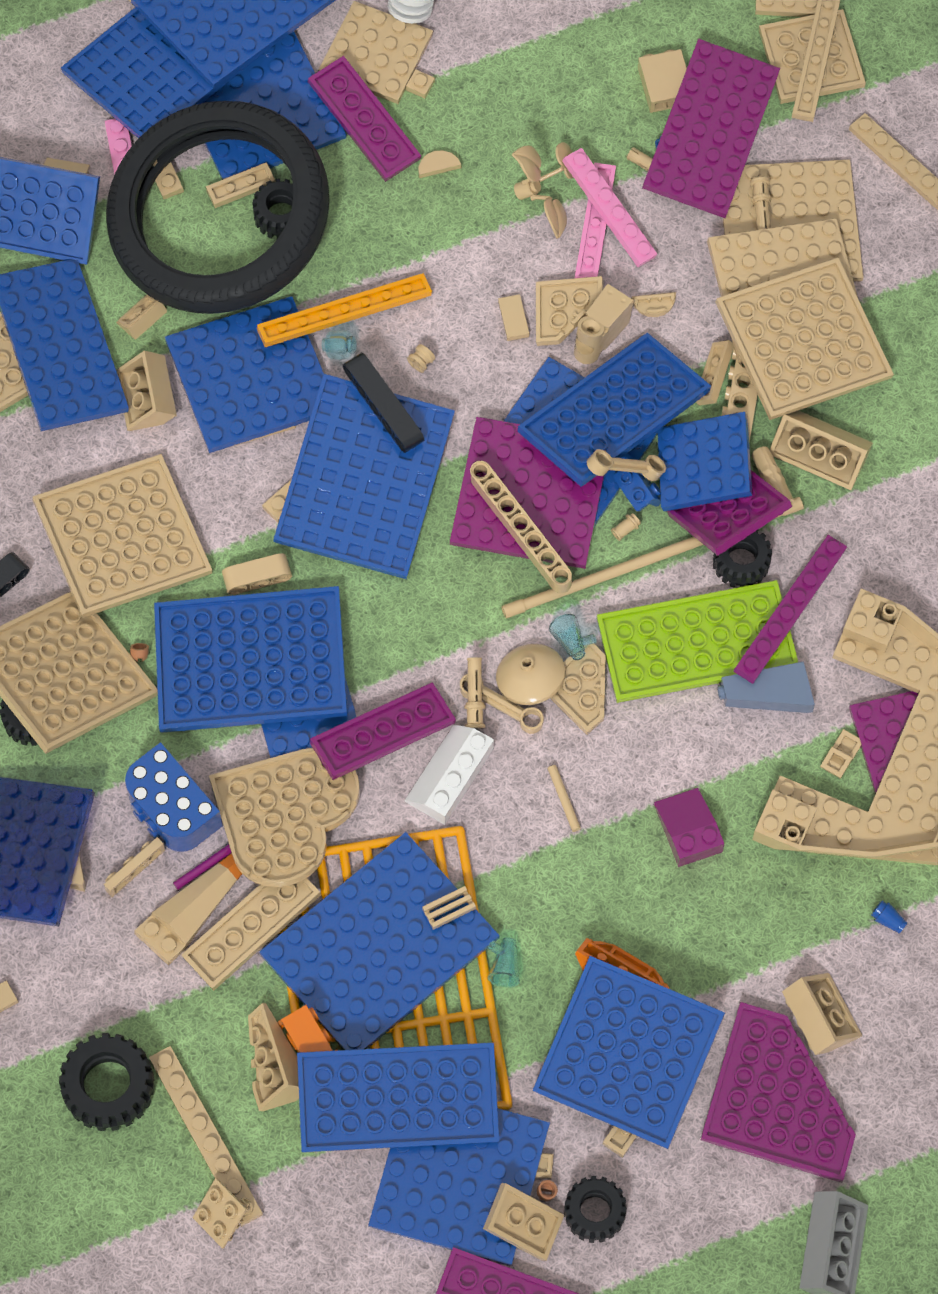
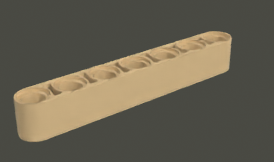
(519, 516)

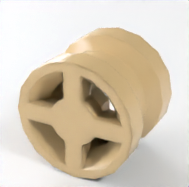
(421, 358)

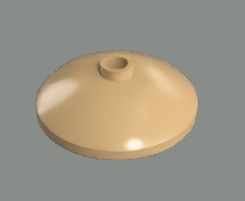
(531, 683)

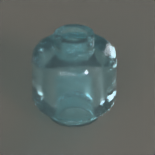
(339, 344)

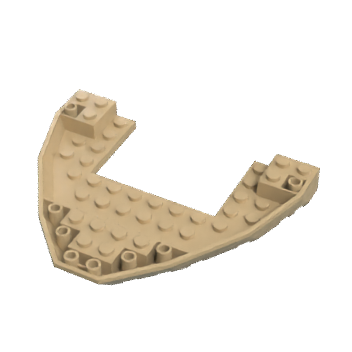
(904, 813)

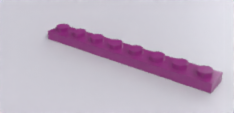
(790, 609)

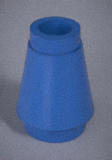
(889, 917)

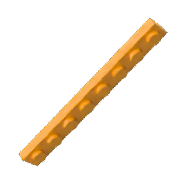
(344, 310)

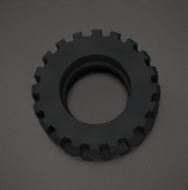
(115, 1112)

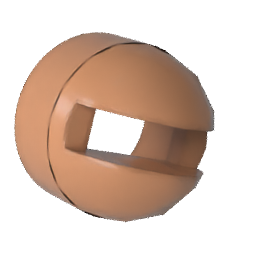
(139, 651)
(547, 1186)

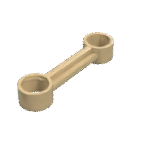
(601, 462)
(506, 706)

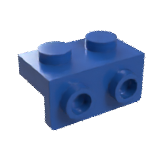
(638, 489)

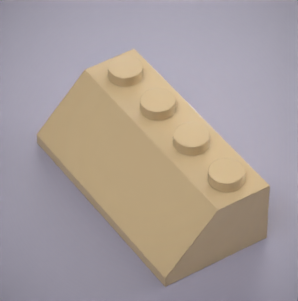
(820, 448)

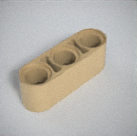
(256, 574)

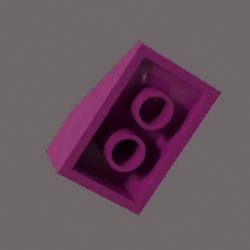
(689, 827)

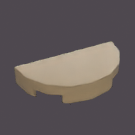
(437, 163)
(654, 304)

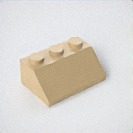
(147, 391)
(821, 1013)

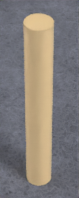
(564, 798)

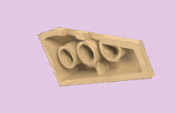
(273, 1061)

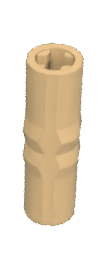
(770, 471)

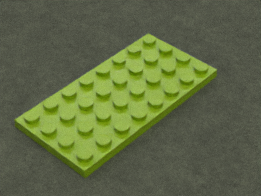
(687, 640)

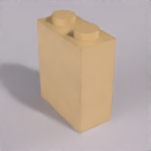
(661, 78)

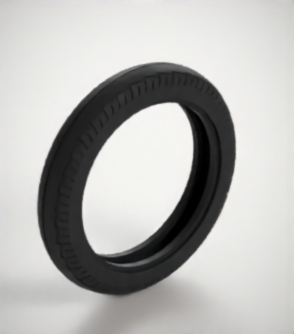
(255, 280)

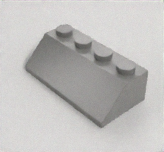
(833, 1244)

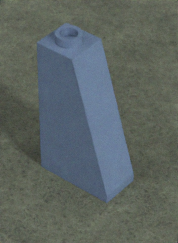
(774, 689)

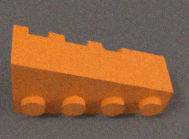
(304, 1031)

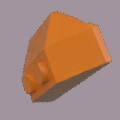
(617, 957)

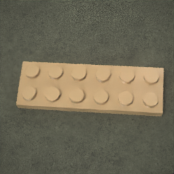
(247, 930)

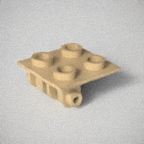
(221, 1213)

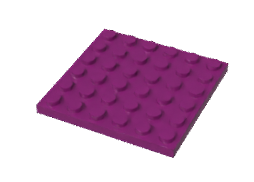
(546, 493)

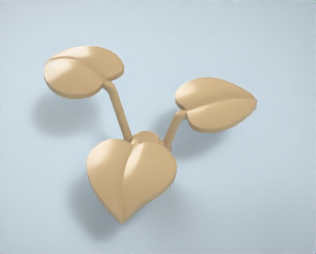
(530, 164)

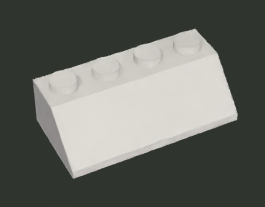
(450, 772)

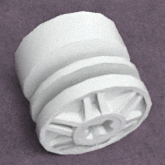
(410, 10)

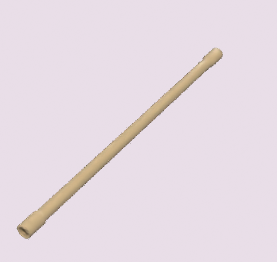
(521, 605)

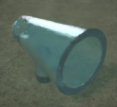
(568, 635)
(505, 965)

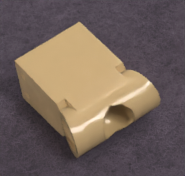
(602, 324)

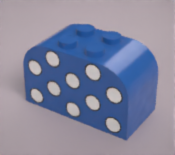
(170, 801)

